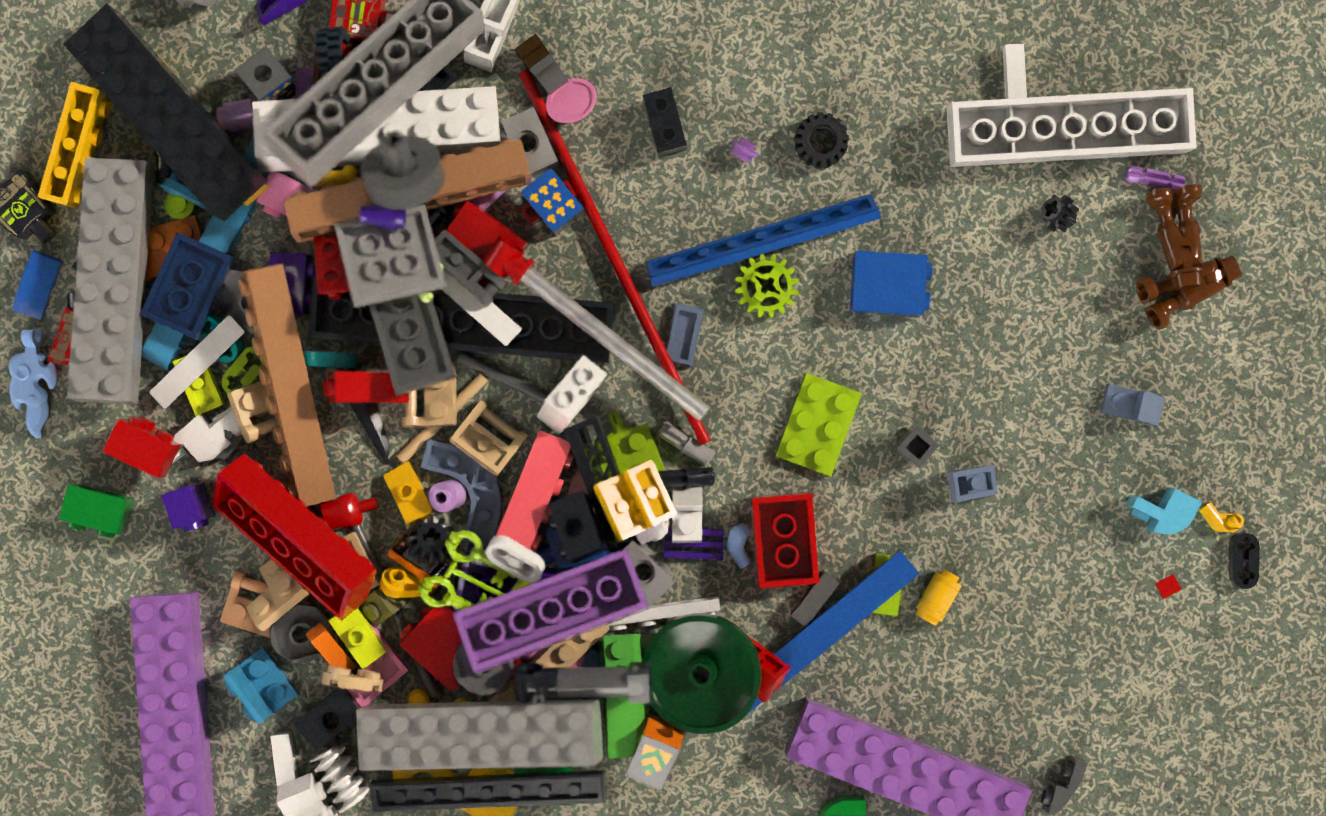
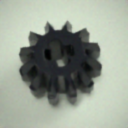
(420, 546)

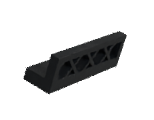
(590, 466)

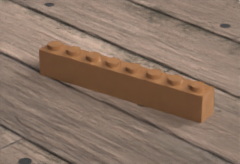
(466, 177)
(287, 383)

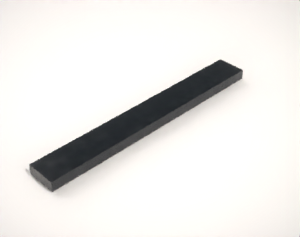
(488, 791)

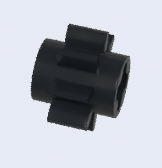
(1059, 213)

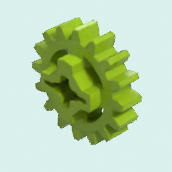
(780, 296)

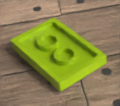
(818, 424)

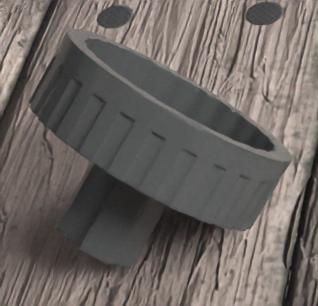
(399, 157)

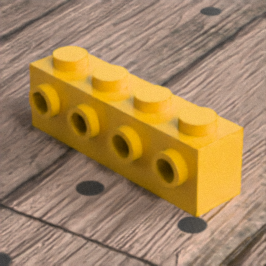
(75, 140)

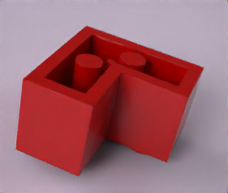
(142, 445)

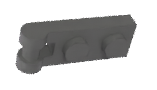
(467, 268)

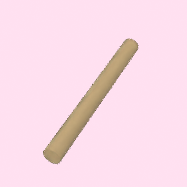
(461, 399)

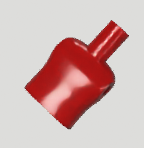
(346, 510)

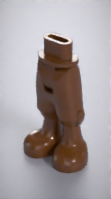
(1180, 242)
(1215, 277)

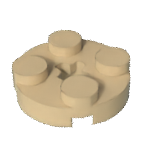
(364, 679)

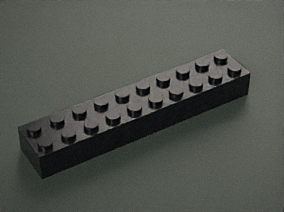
(543, 332)

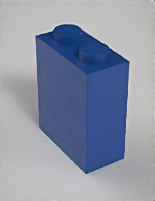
(890, 283)

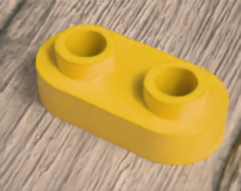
(402, 588)

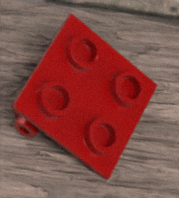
(330, 267)

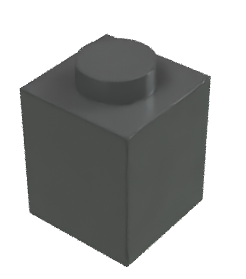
(915, 446)

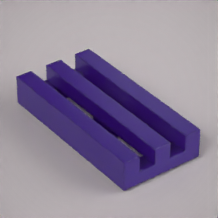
(696, 555)

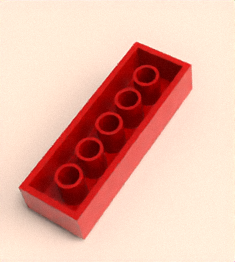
(293, 536)

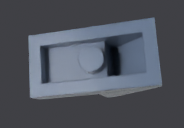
(1132, 404)
(972, 483)

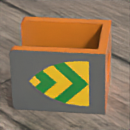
(655, 752)

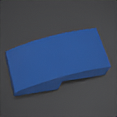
(36, 284)

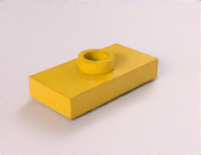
(409, 493)

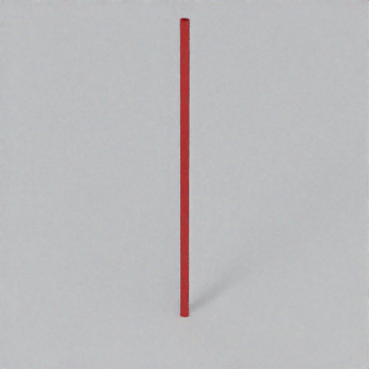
(607, 242)

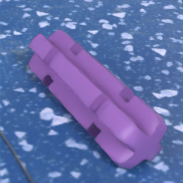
(1154, 178)

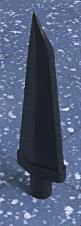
(371, 421)

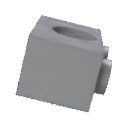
(527, 125)
(660, 578)

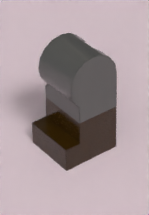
(541, 64)

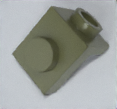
(380, 607)

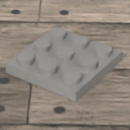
(389, 262)

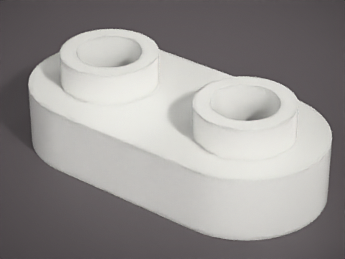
(515, 559)

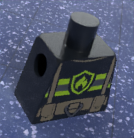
(23, 211)

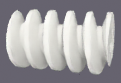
(341, 777)

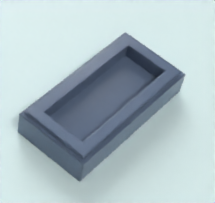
(684, 334)

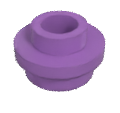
(743, 149)

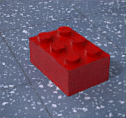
(785, 539)

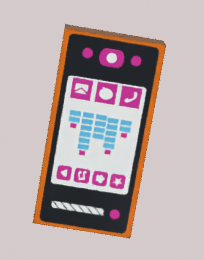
(399, 553)

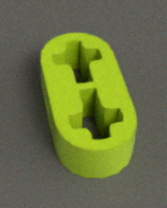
(240, 366)

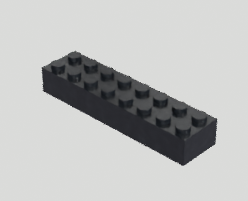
(165, 112)

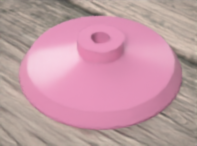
(571, 101)

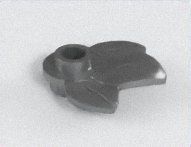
(230, 299)

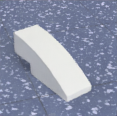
(486, 47)

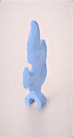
(25, 372)

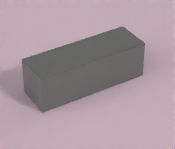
(814, 599)

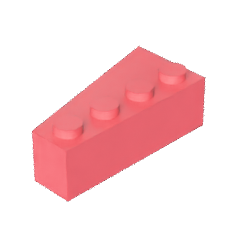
(535, 490)

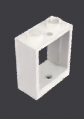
(571, 395)

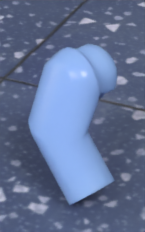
(736, 543)

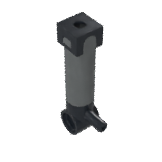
(537, 682)

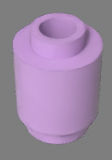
(236, 115)
(447, 495)

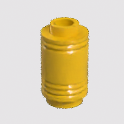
(938, 597)

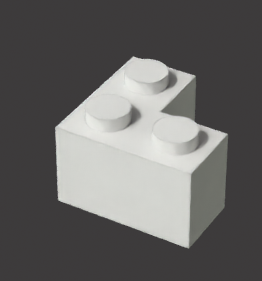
(304, 798)

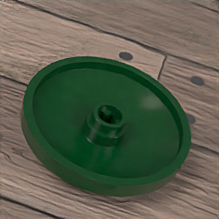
(703, 673)

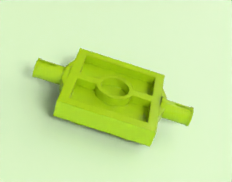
(631, 446)

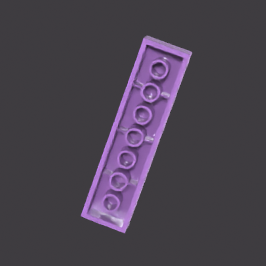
(172, 704)
(900, 766)

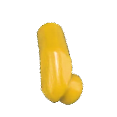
(339, 177)
(1221, 521)

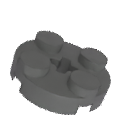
(290, 646)
(479, 683)

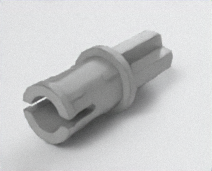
(686, 443)

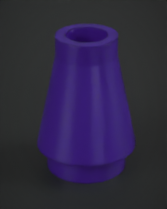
(382, 217)

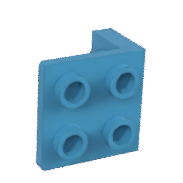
(260, 685)

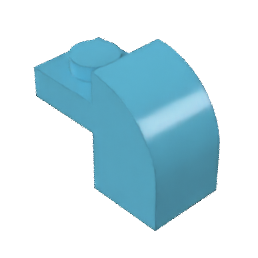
(1170, 516)

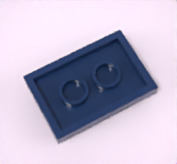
(187, 286)

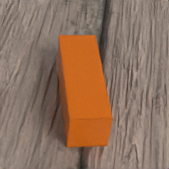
(329, 647)

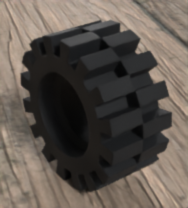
(826, 123)

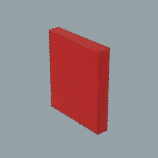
(1168, 586)

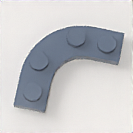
(480, 483)

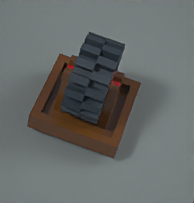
(332, 47)

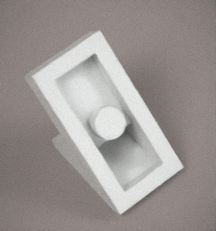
(688, 521)

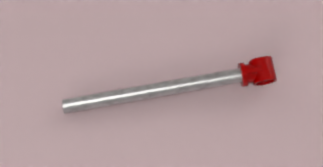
(507, 260)

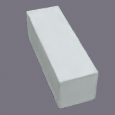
(1014, 71)
(284, 757)

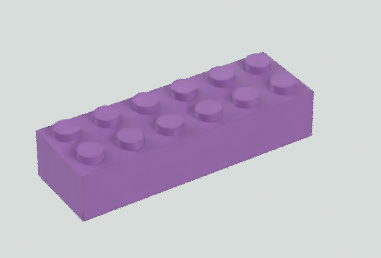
(550, 611)

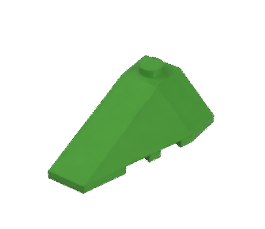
(623, 720)

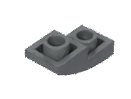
(1059, 793)

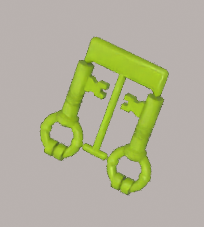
(477, 554)

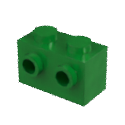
(96, 509)

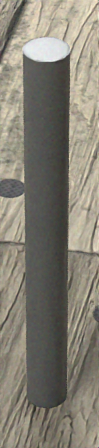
(502, 377)

